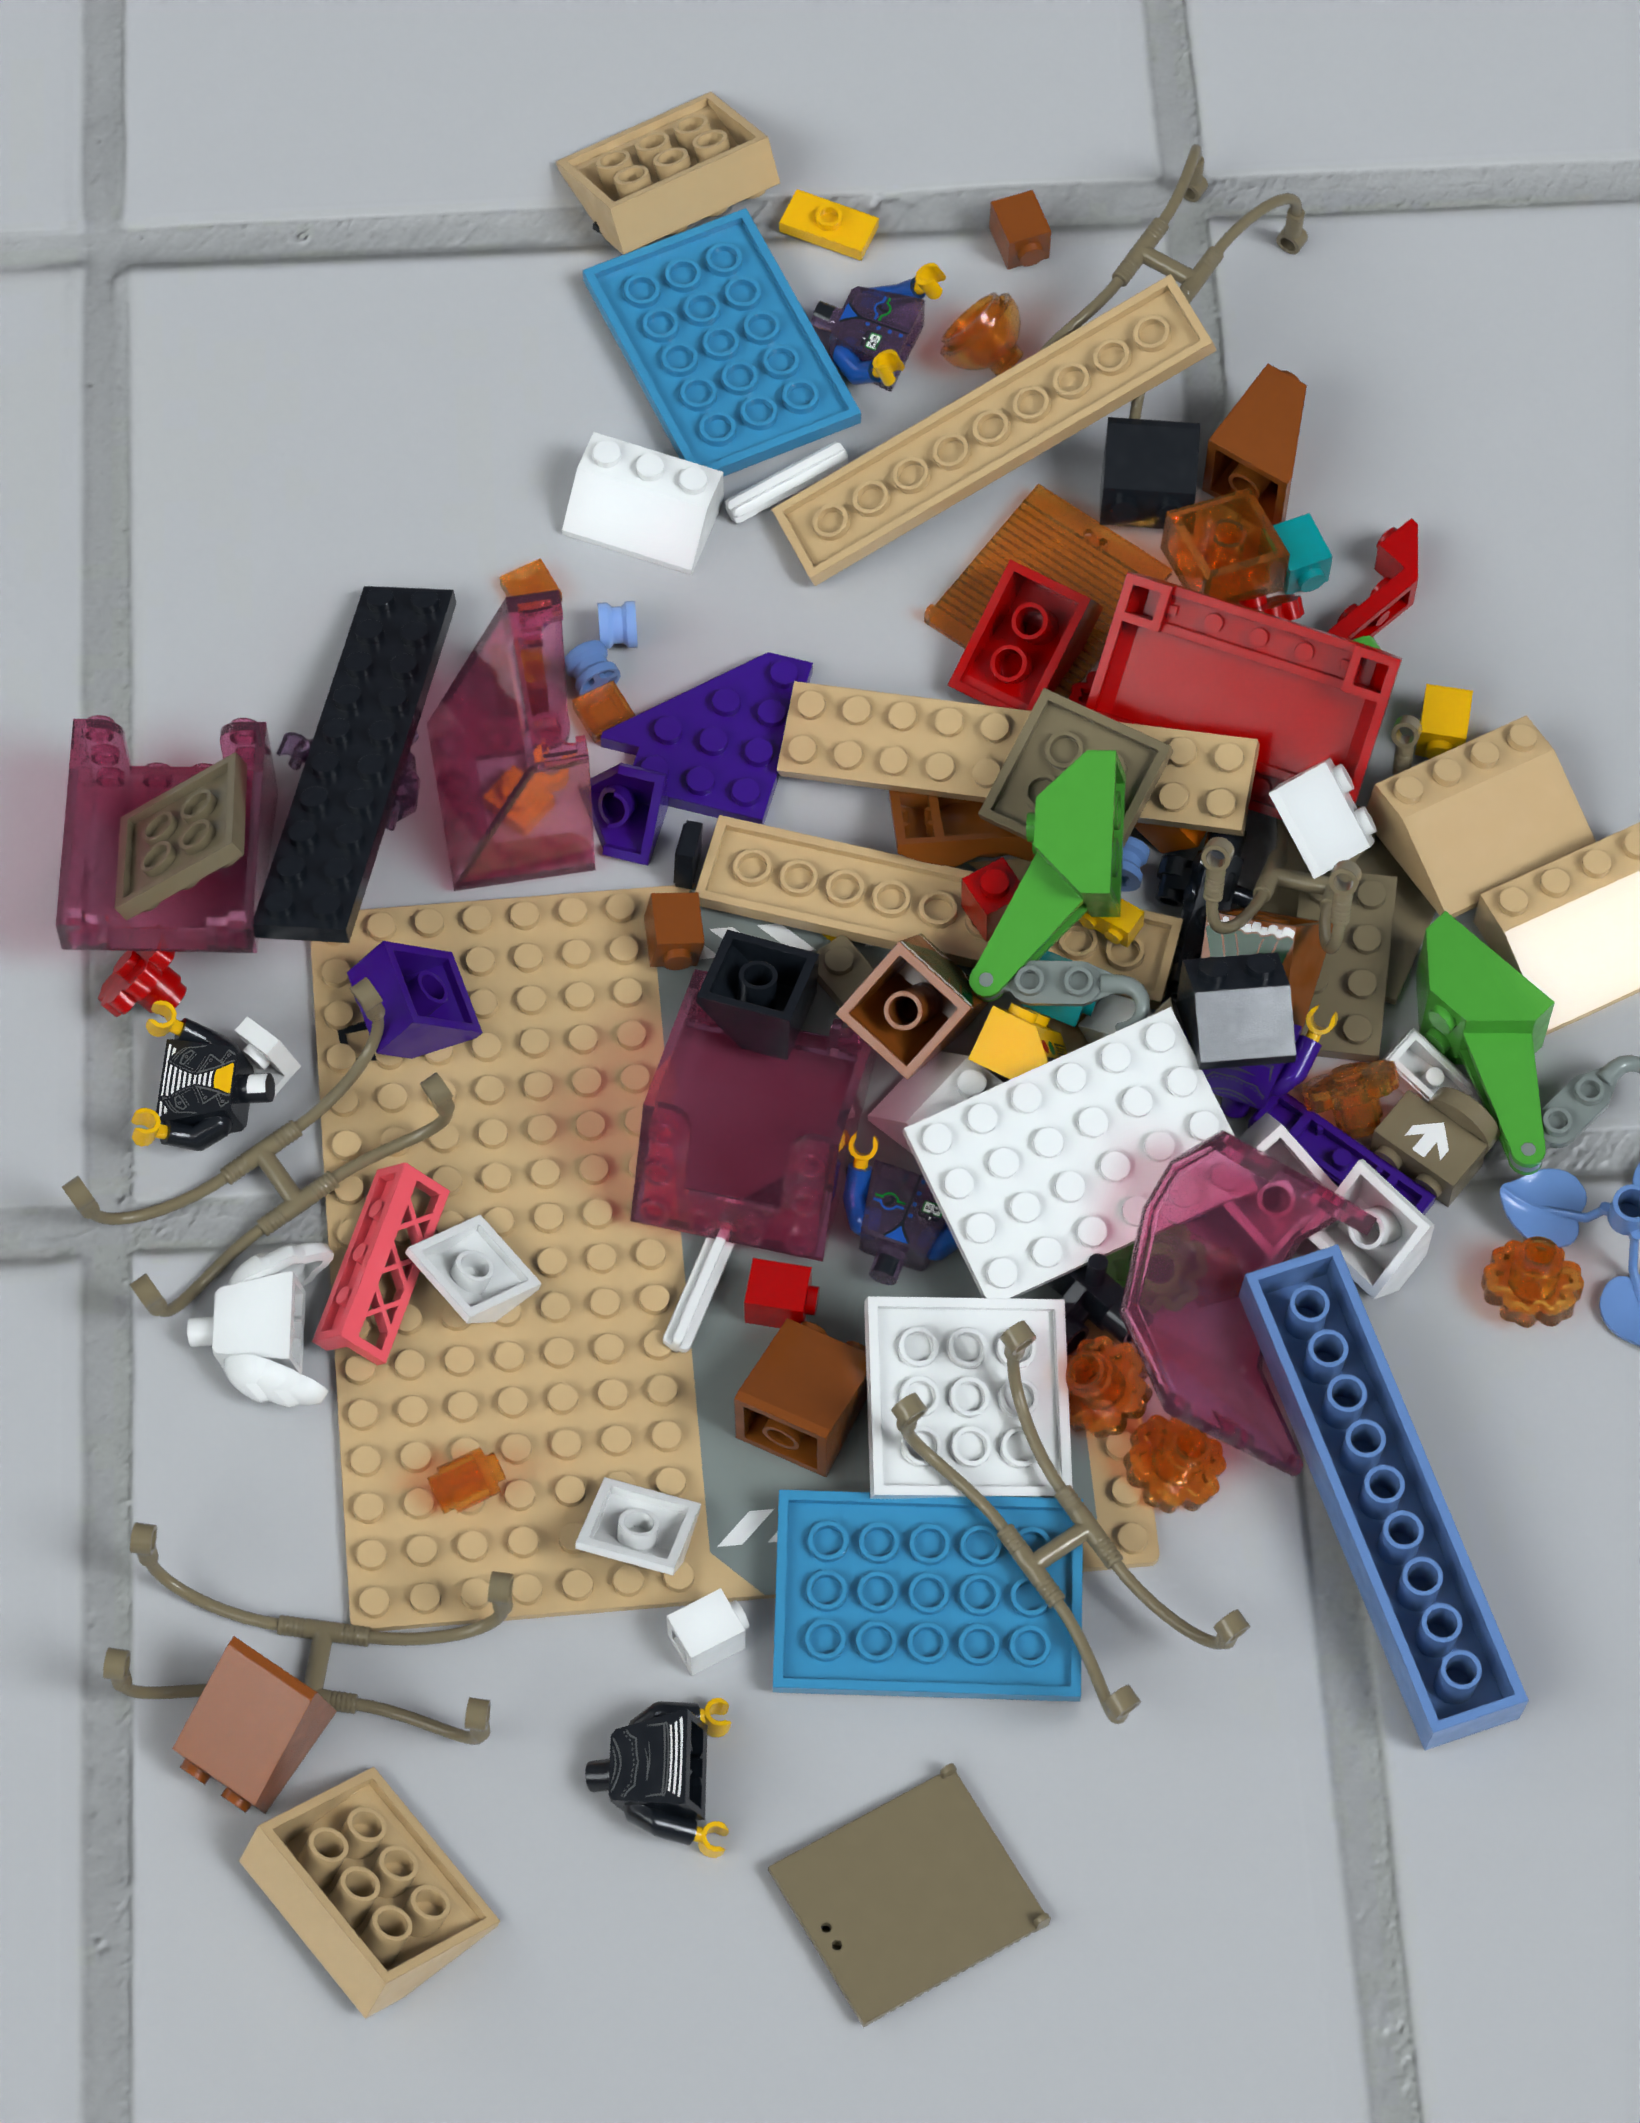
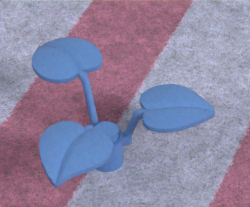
(1552, 1206)

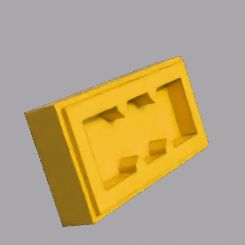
(828, 224)

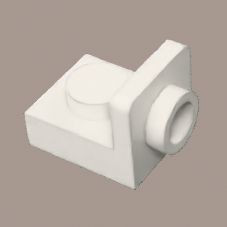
(267, 1053)

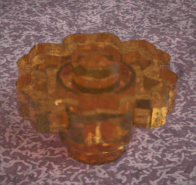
(1353, 1094)
(1532, 1282)
(1105, 1386)
(1174, 1464)

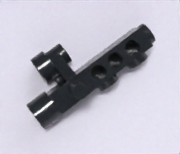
(1184, 883)
(1091, 1296)

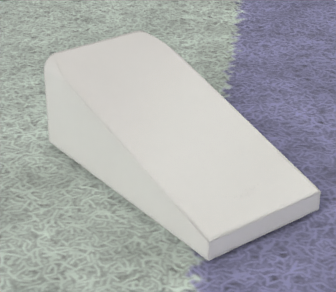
(1425, 1068)

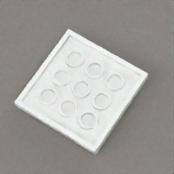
(959, 1370)

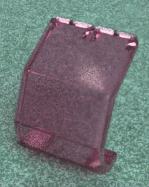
(1198, 1234)

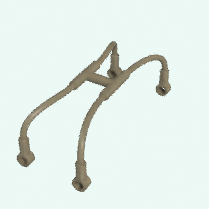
(1190, 187)
(1336, 889)
(264, 1156)
(1086, 1528)
(322, 1635)

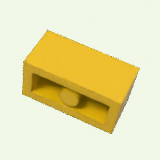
(1117, 929)

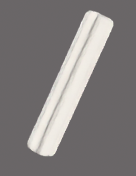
(786, 482)
(697, 1294)

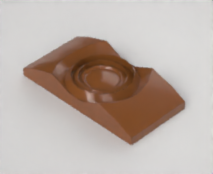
(949, 831)

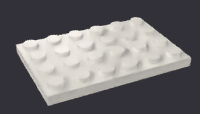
(1065, 1154)

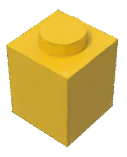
(1443, 719)

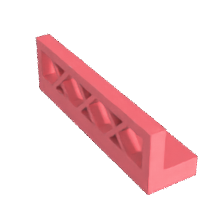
(366, 1259)

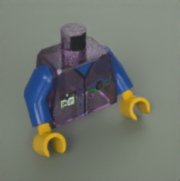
(878, 327)
(893, 1216)

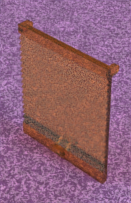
(1051, 540)

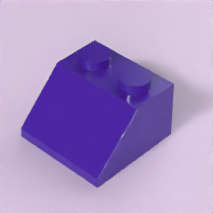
(421, 999)

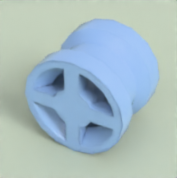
(618, 624)

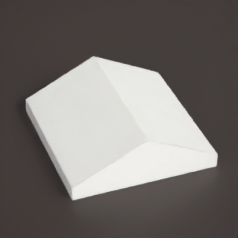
(474, 1270)
(639, 1526)

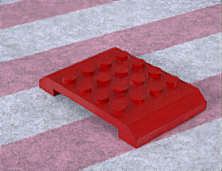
(1243, 673)

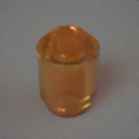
(466, 1481)

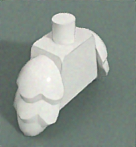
(261, 1325)

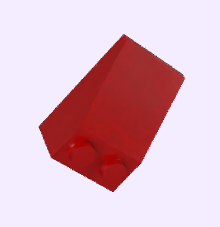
(1024, 639)

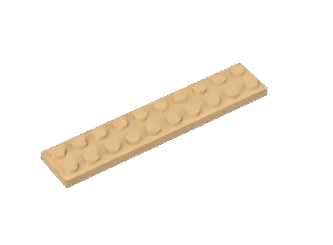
(993, 429)
(962, 746)
(890, 898)

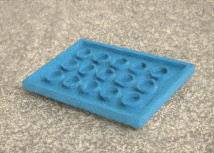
(721, 345)
(920, 1599)

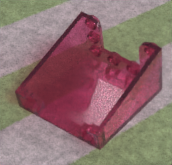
(501, 755)
(105, 787)
(748, 1138)

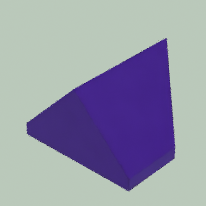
(629, 811)

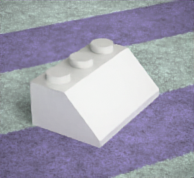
(643, 503)

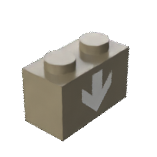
(1428, 1147)

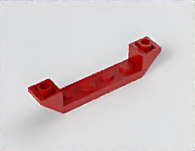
(1392, 595)

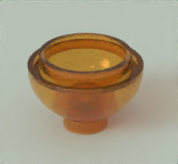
(985, 335)

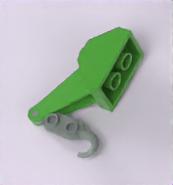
(1073, 872)
(1493, 1024)

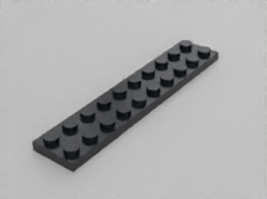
(354, 765)

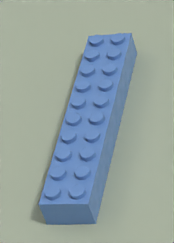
(1382, 1498)

